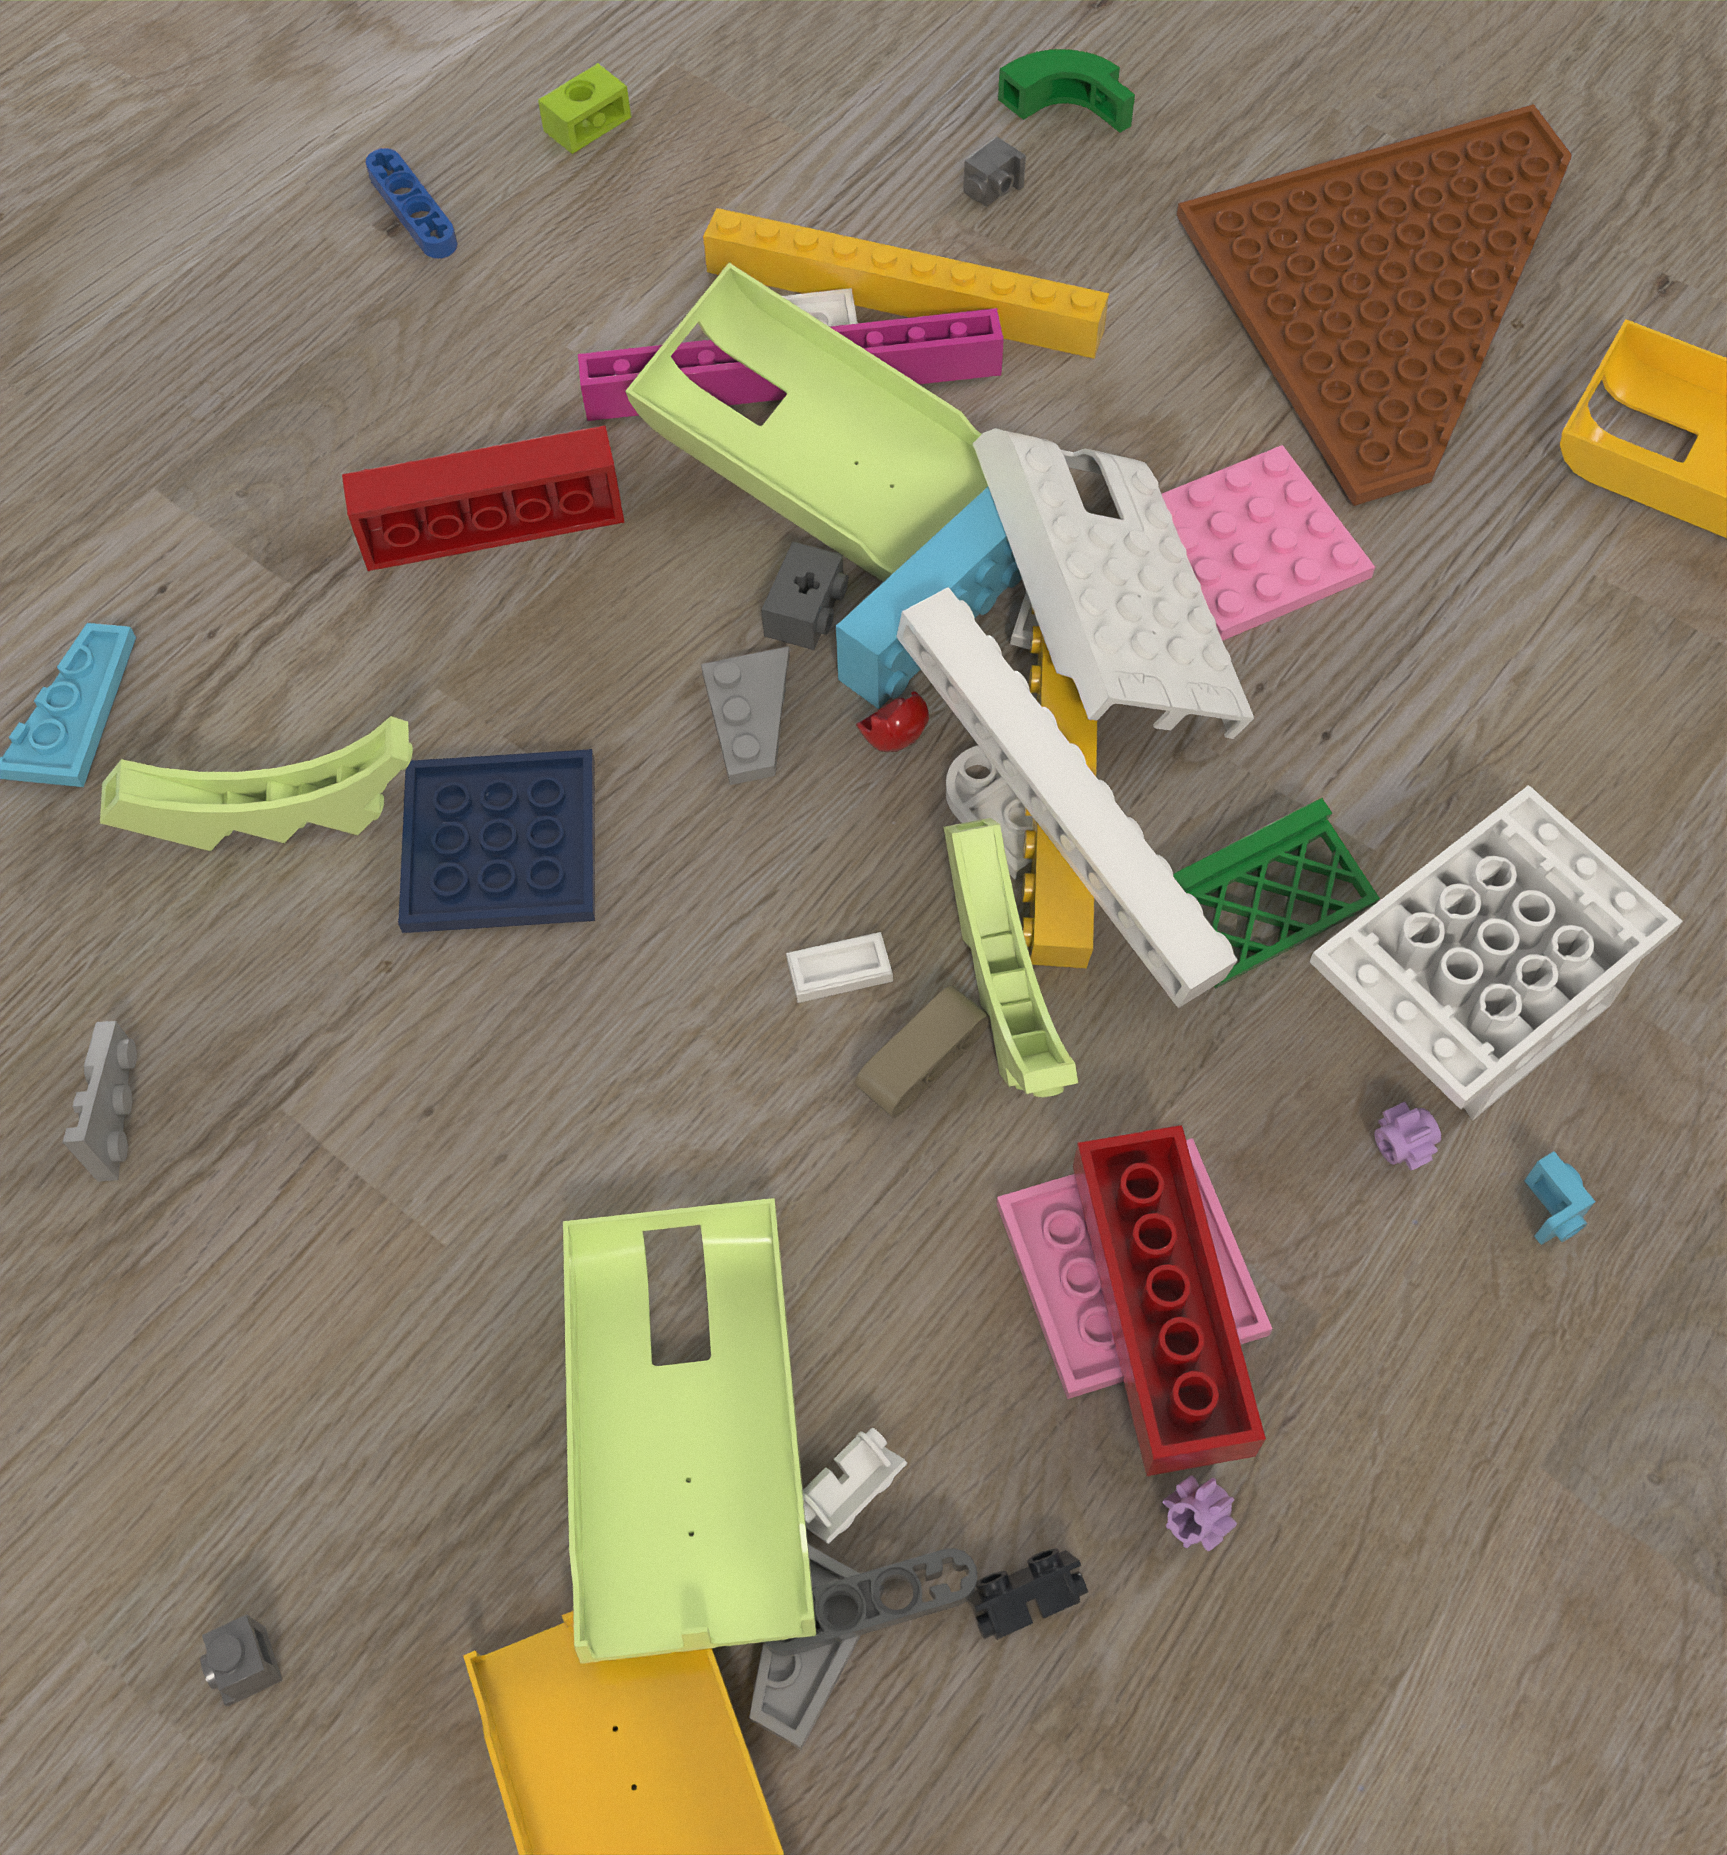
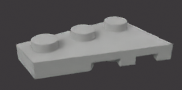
(747, 710)
(101, 1109)
(796, 1687)

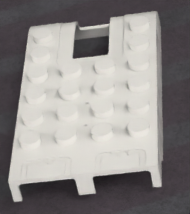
(1110, 590)

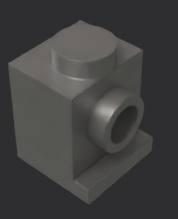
(993, 171)
(239, 1660)

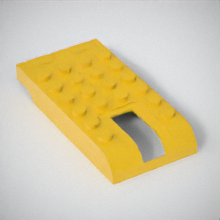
(1672, 385)
(573, 1777)

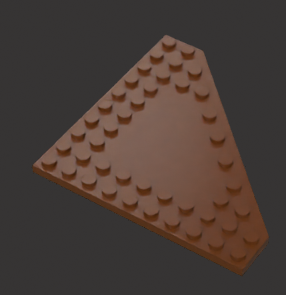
(1384, 283)

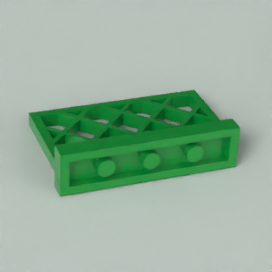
(1256, 852)

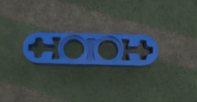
(409, 203)

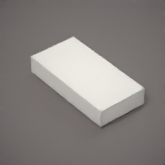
(839, 967)

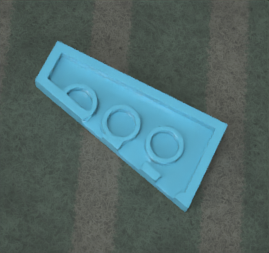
(72, 712)

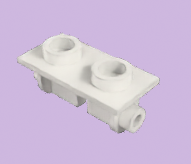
(867, 1471)

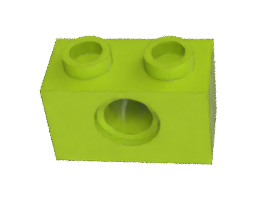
(584, 108)

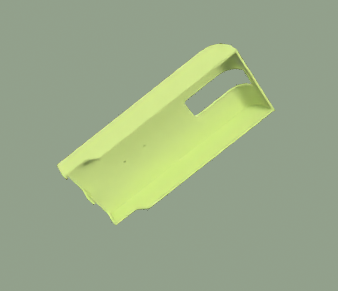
(836, 414)
(653, 1428)

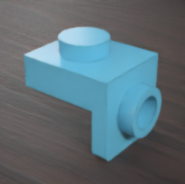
(1562, 1194)

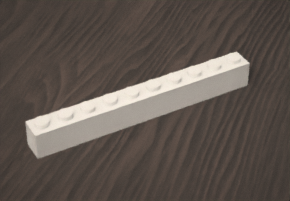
(1066, 798)

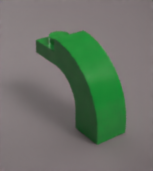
(1066, 78)

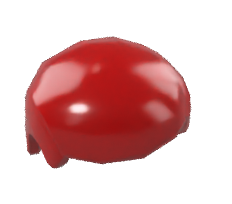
(896, 724)

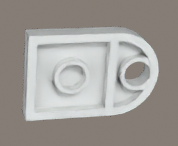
(989, 798)

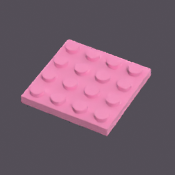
(1263, 541)
(1065, 1288)

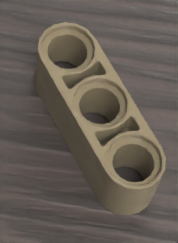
(922, 1051)

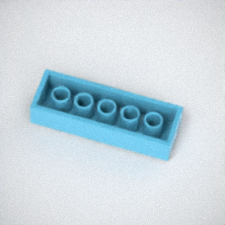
(966, 556)

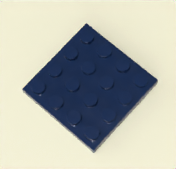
(498, 841)

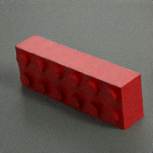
(483, 498)
(1166, 1302)

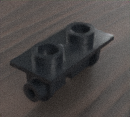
(1005, 1596)

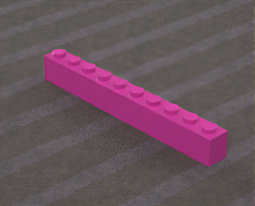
(919, 347)

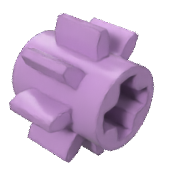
(1407, 1136)
(1199, 1513)

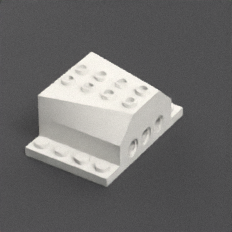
(1497, 950)

